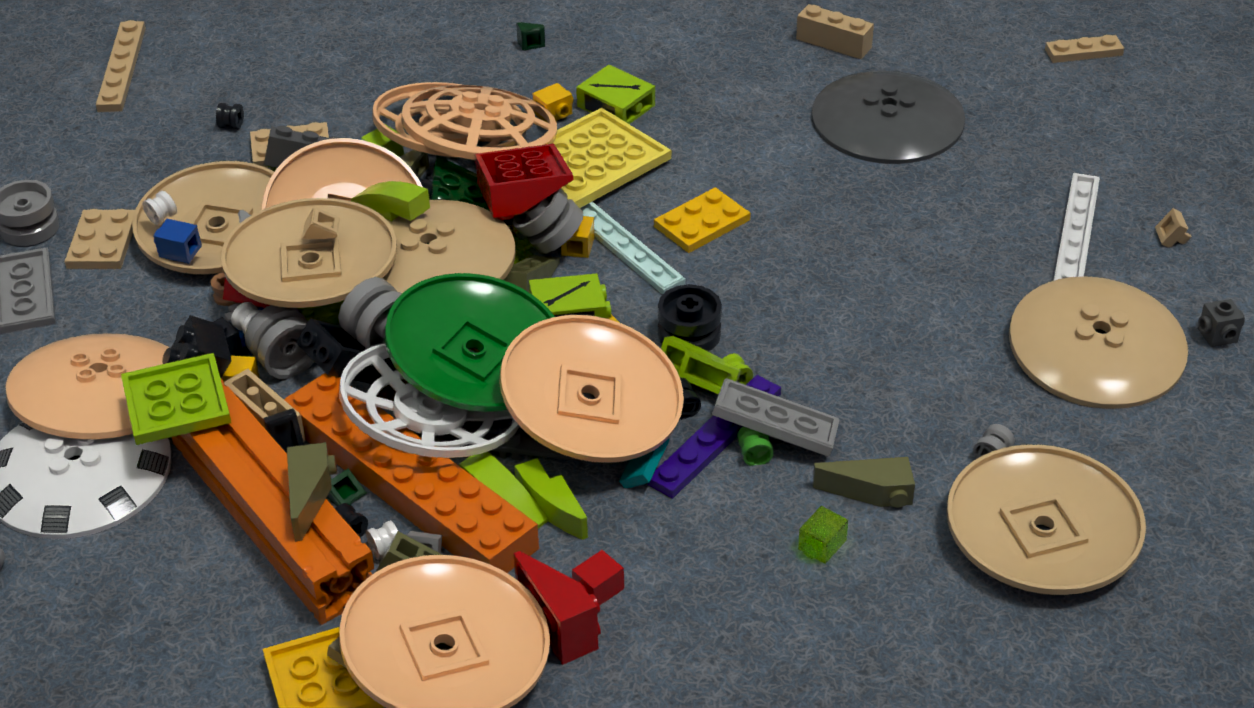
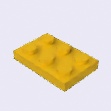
(702, 220)

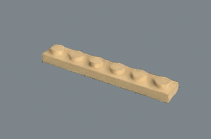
(120, 66)

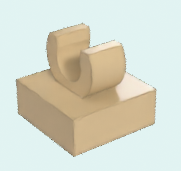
(1172, 229)

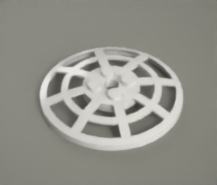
(417, 413)

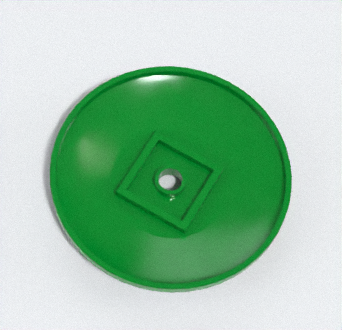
(445, 317)

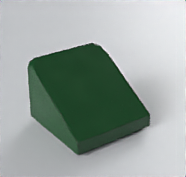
(530, 35)
(345, 489)

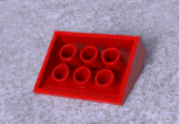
(520, 178)

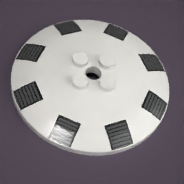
(78, 497)

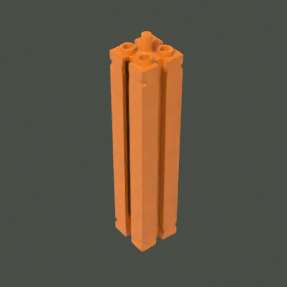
(252, 482)

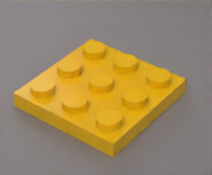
(309, 678)

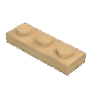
(1084, 48)

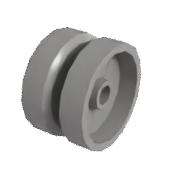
(27, 213)
(549, 222)
(366, 311)
(273, 340)

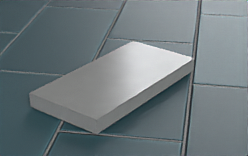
(26, 290)
(776, 417)

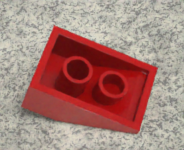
(566, 605)

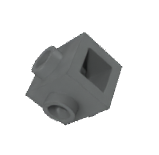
(1221, 322)

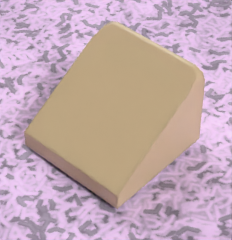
(320, 225)

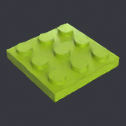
(175, 398)

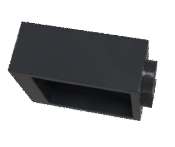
(333, 349)

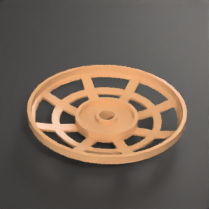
(481, 112)
(405, 140)

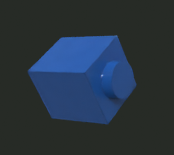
(177, 241)

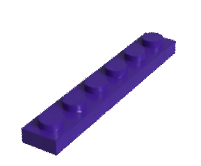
(701, 448)

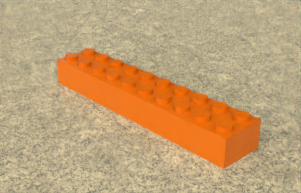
(423, 489)

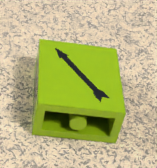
(617, 93)
(572, 295)

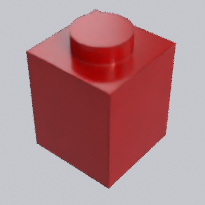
(600, 576)

